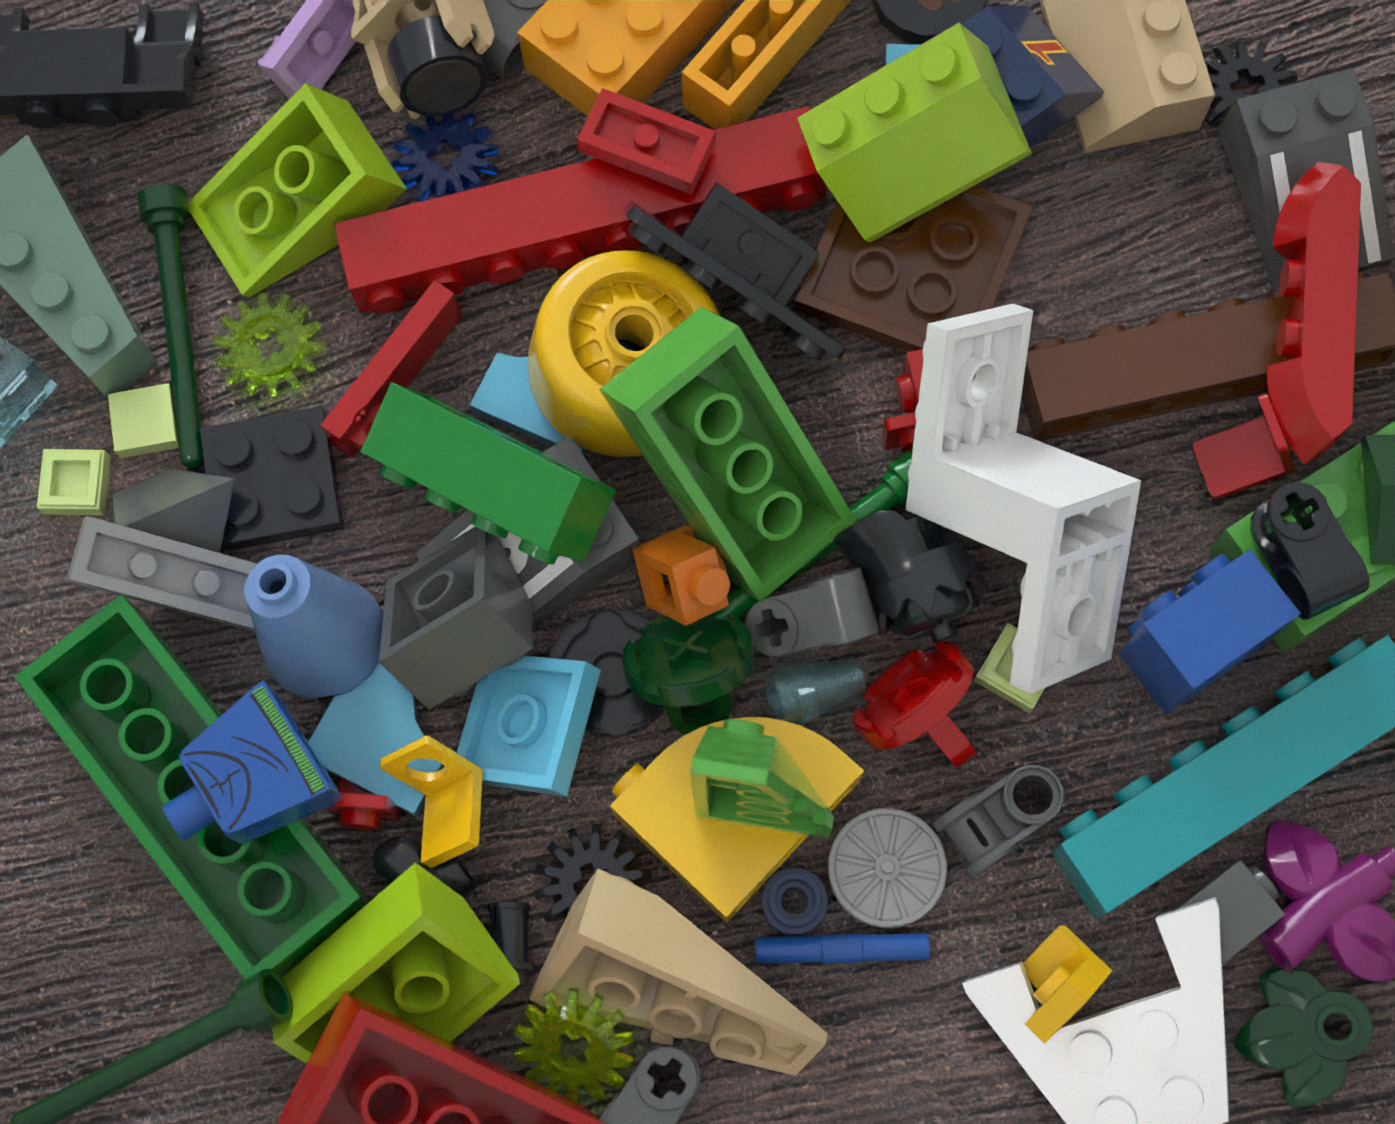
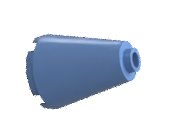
(313, 627)

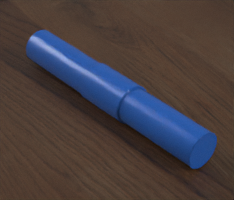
(842, 948)

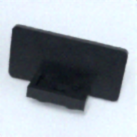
(747, 252)

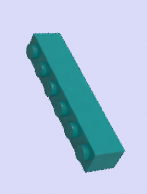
(1234, 780)

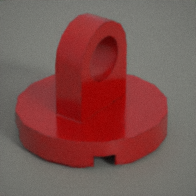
(916, 699)

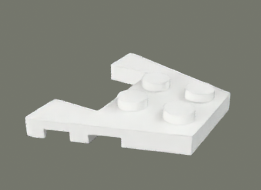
(1138, 1060)

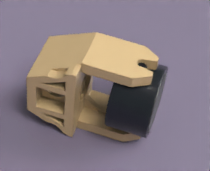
(425, 52)

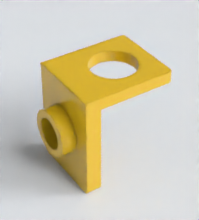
(450, 794)

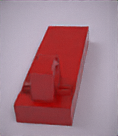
(395, 362)

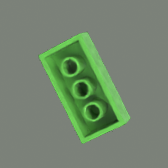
(729, 451)

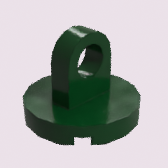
(689, 667)

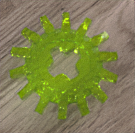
(258, 324)
(575, 1021)

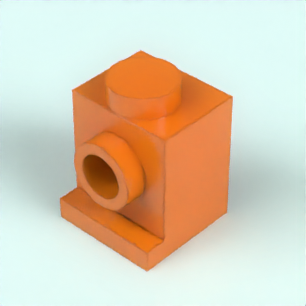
(694, 571)

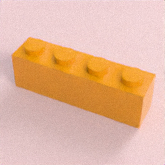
(752, 56)

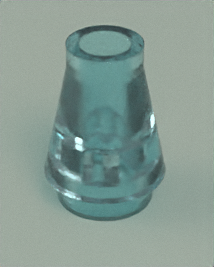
(811, 689)

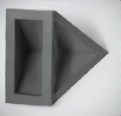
(177, 507)

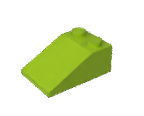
(289, 186)

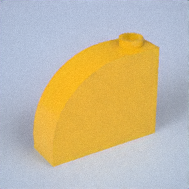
(716, 857)

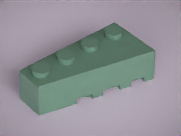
(61, 277)

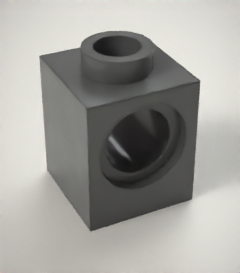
(1245, 905)

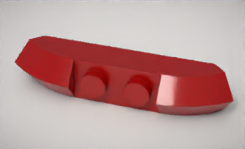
(1320, 279)

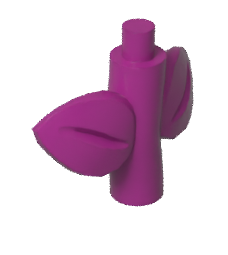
(1329, 903)

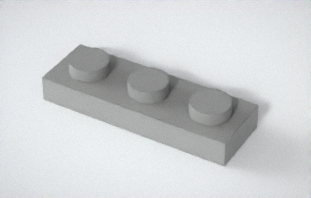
(161, 572)

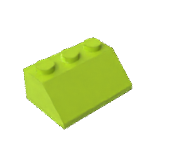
(915, 133)
(406, 952)

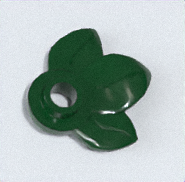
(1293, 1035)

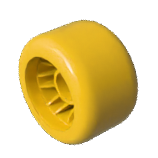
(577, 334)

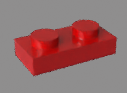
(646, 141)

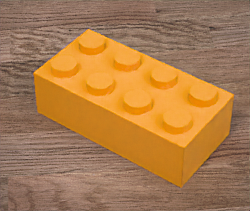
(613, 44)

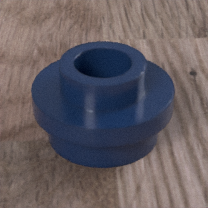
(800, 880)

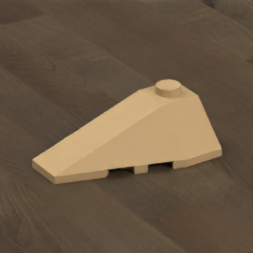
(671, 979)

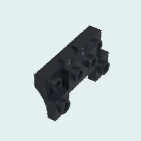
(98, 72)

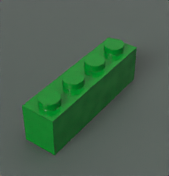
(487, 473)

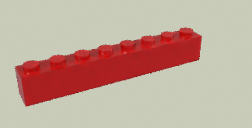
(561, 216)

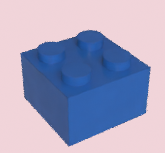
(1208, 630)

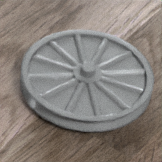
(887, 868)

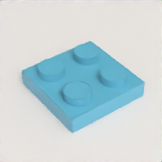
(530, 723)

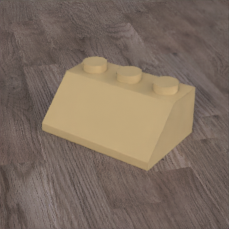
(1142, 60)

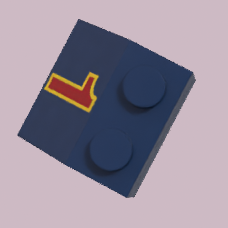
(1036, 69)

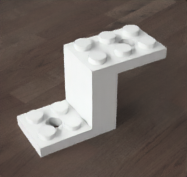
(1020, 494)

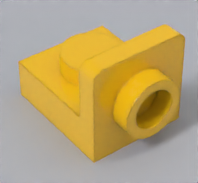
(1064, 979)

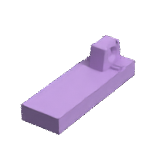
(310, 45)

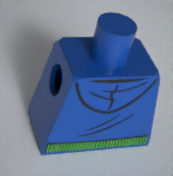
(251, 772)

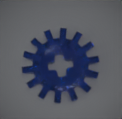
(464, 169)

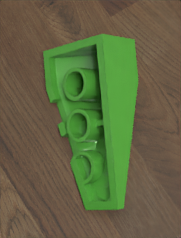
(754, 782)

